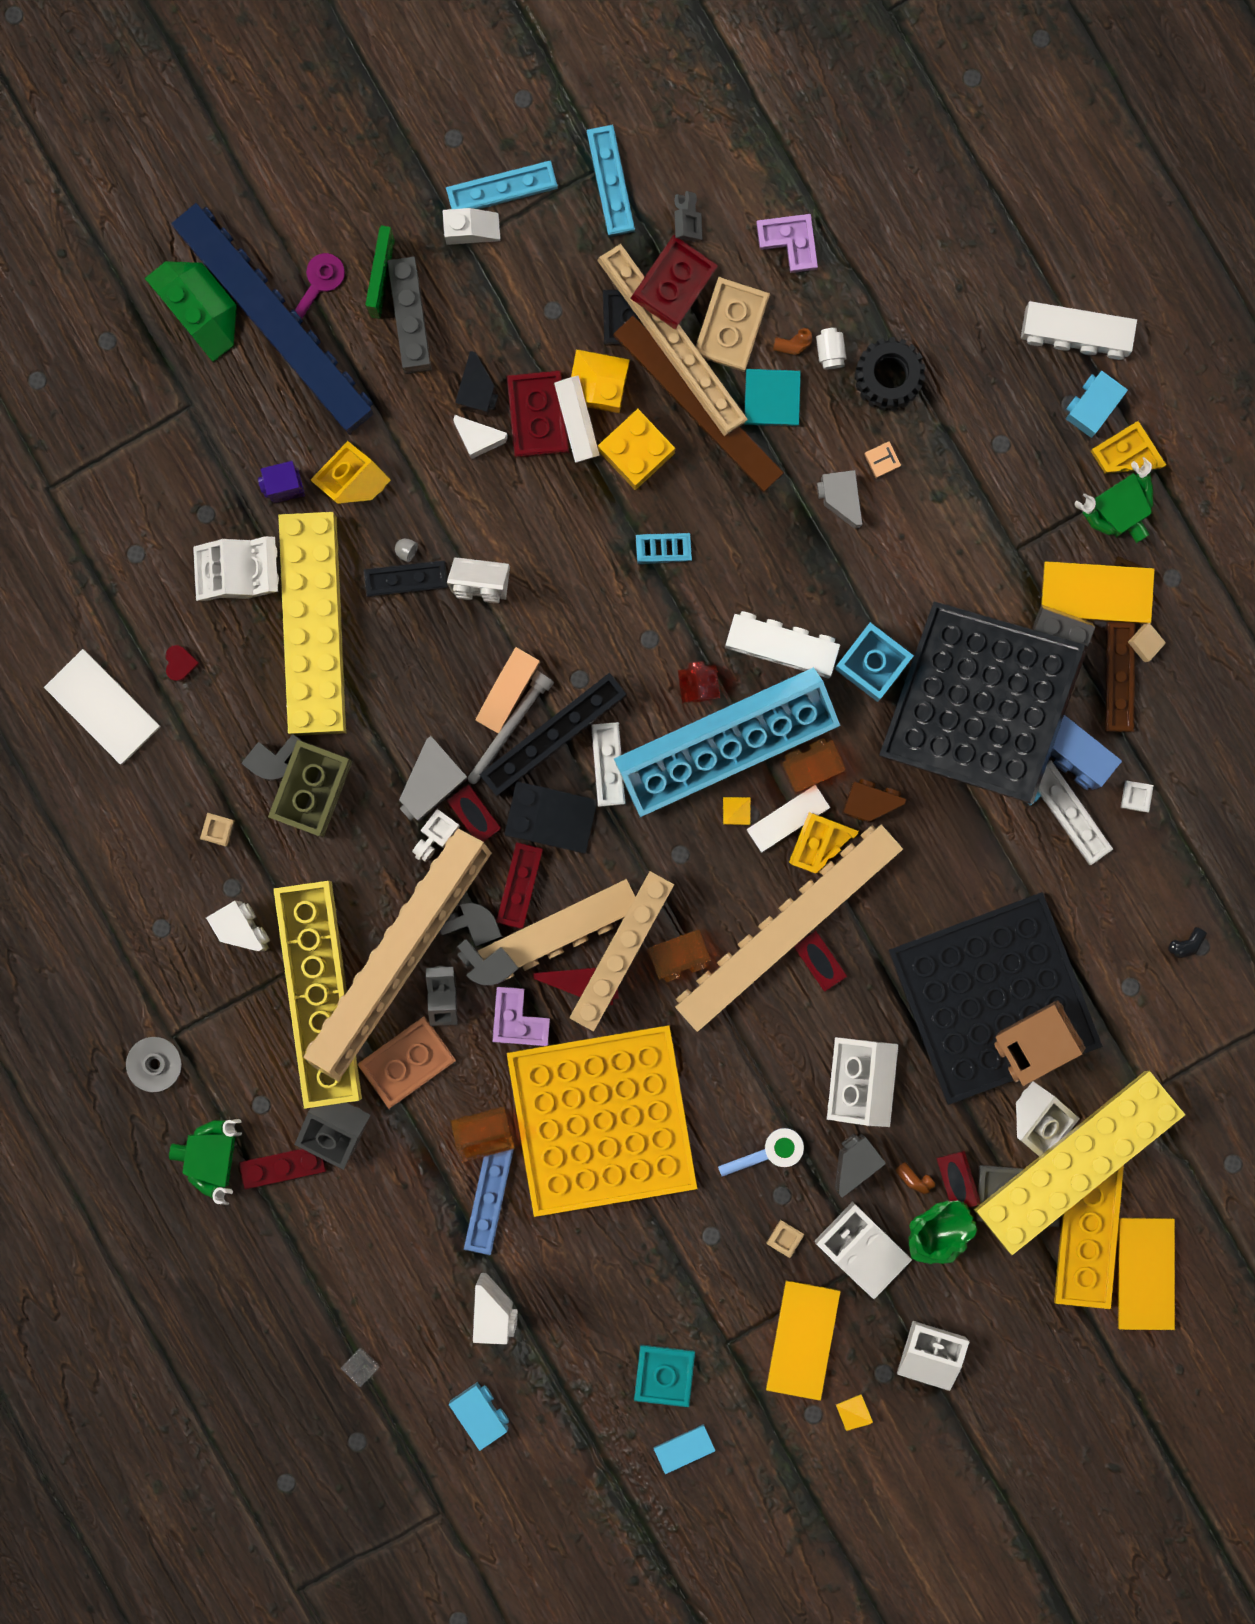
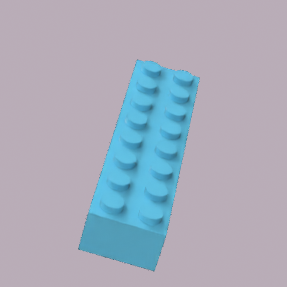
(727, 742)

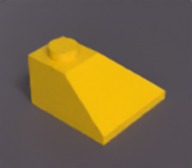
(601, 379)
(350, 476)

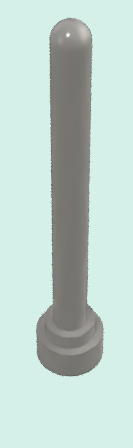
(538, 685)

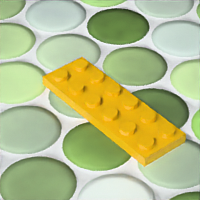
(1089, 1247)

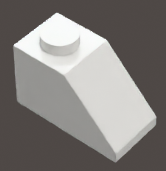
(470, 226)

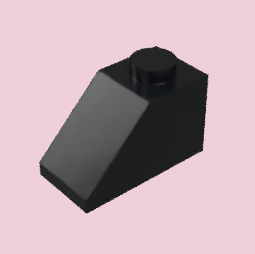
(476, 388)

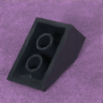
(550, 817)

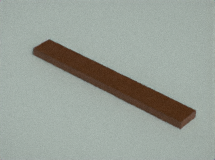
(736, 444)

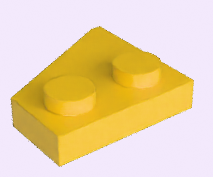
(1125, 447)
(819, 841)

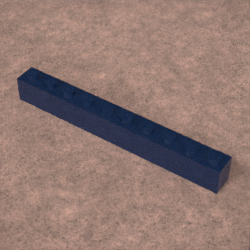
(272, 318)

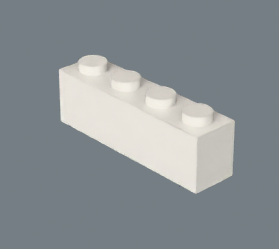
(1079, 330)
(781, 645)

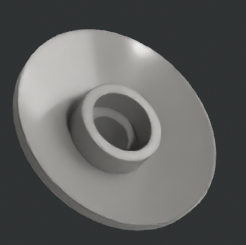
(139, 1064)

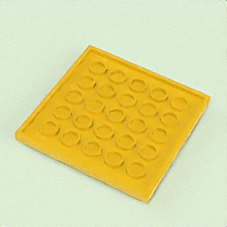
(601, 1120)

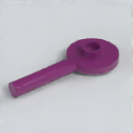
(324, 274)

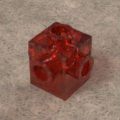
(698, 683)

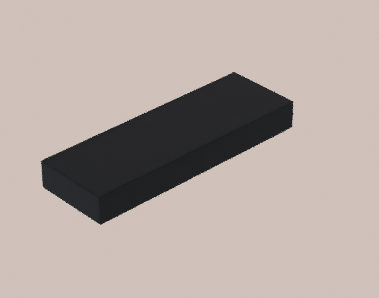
(405, 578)

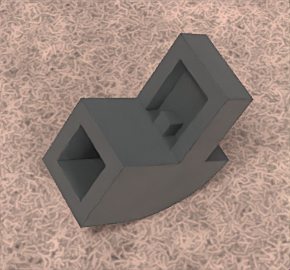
(267, 764)
(479, 921)
(488, 971)
(442, 995)

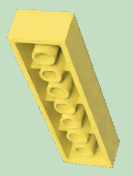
(312, 623)
(313, 982)
(1079, 1162)

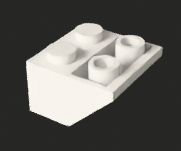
(236, 927)
(933, 1355)

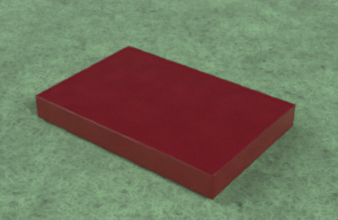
(674, 282)
(536, 414)

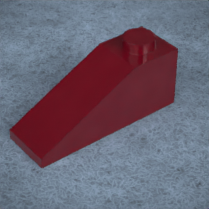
(570, 980)

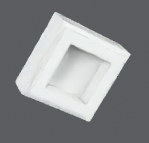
(1137, 796)

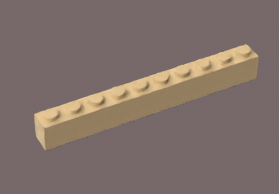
(787, 928)
(397, 954)

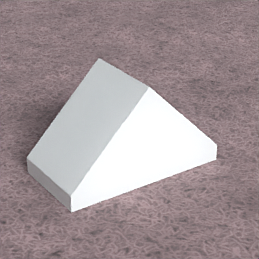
(478, 437)

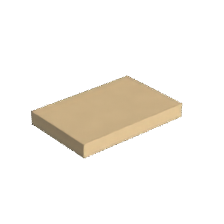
(731, 324)

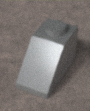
(841, 496)

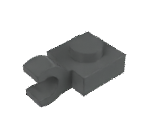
(687, 221)

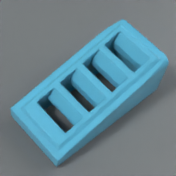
(664, 558)

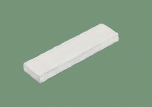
(1072, 815)

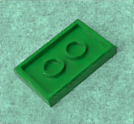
(380, 272)

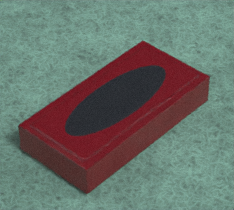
(473, 814)
(820, 961)
(958, 1178)

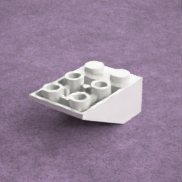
(479, 579)
(863, 1250)

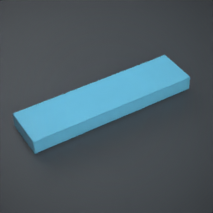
(610, 180)
(503, 187)

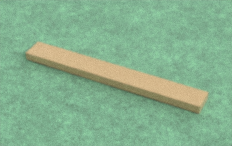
(675, 346)

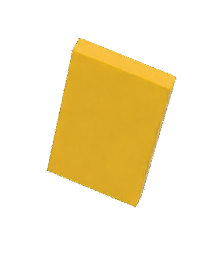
(1099, 591)
(1146, 1274)
(803, 1340)

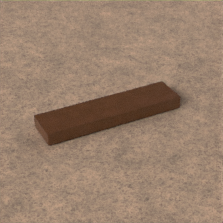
(1119, 677)

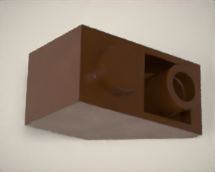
(869, 803)

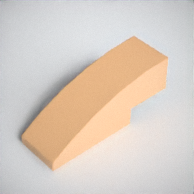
(507, 690)

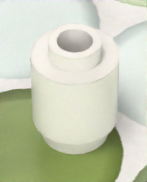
(831, 348)

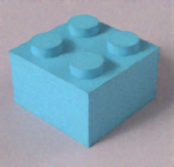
(874, 662)

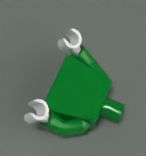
(1122, 505)
(209, 1157)

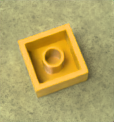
(636, 449)

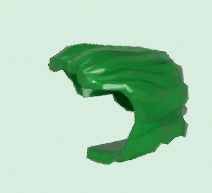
(941, 1233)

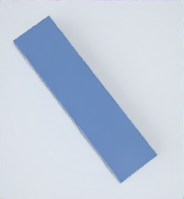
(488, 1202)

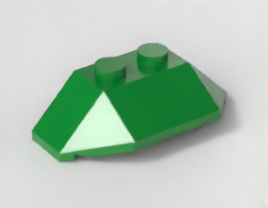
(197, 304)

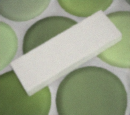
(576, 418)
(608, 778)
(787, 818)

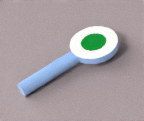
(782, 1148)

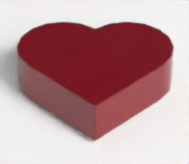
(180, 663)

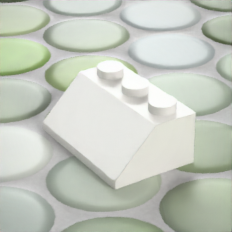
(862, 1082)

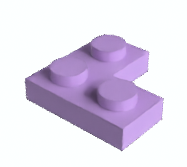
(793, 232)
(512, 1026)

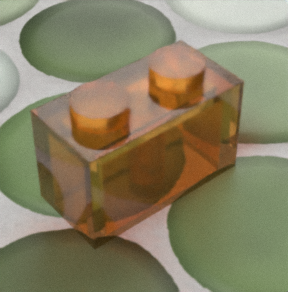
(812, 766)
(678, 955)
(482, 1134)

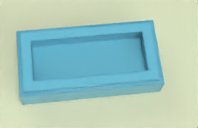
(684, 1449)

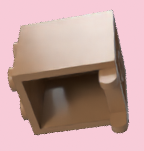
(1045, 1040)

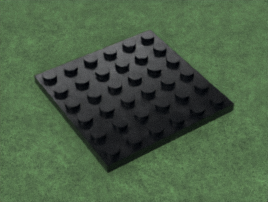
(983, 702)
(982, 979)

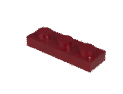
(519, 885)
(280, 1167)

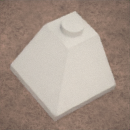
(1042, 1119)

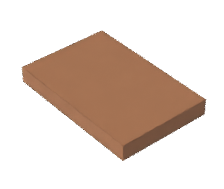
(406, 1062)

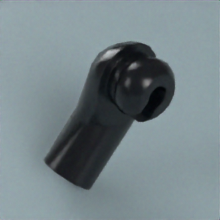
(1188, 947)

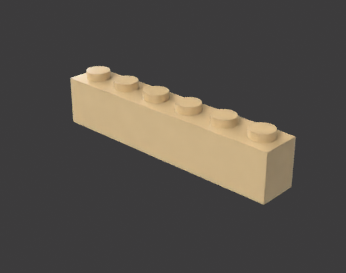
(565, 927)
(621, 951)

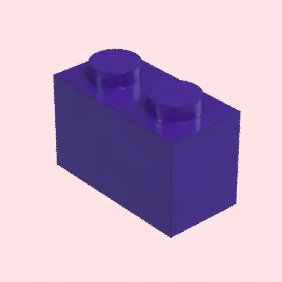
(281, 482)

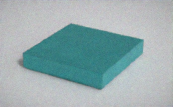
(772, 397)
(664, 1375)

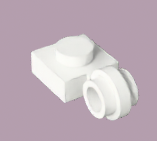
(438, 830)

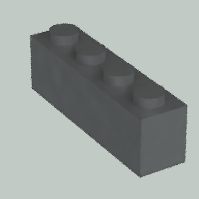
(409, 315)

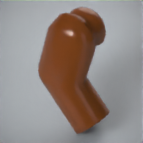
(796, 344)
(912, 1181)

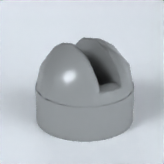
(406, 549)

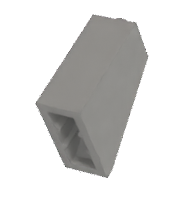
(430, 782)

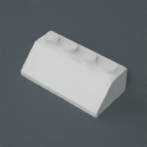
(493, 1313)

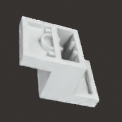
(235, 568)

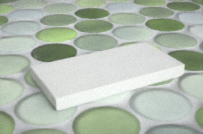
(102, 707)

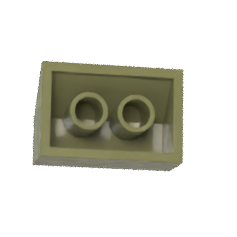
(310, 788)

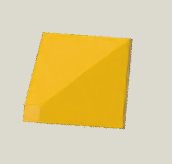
(736, 810)
(854, 1413)

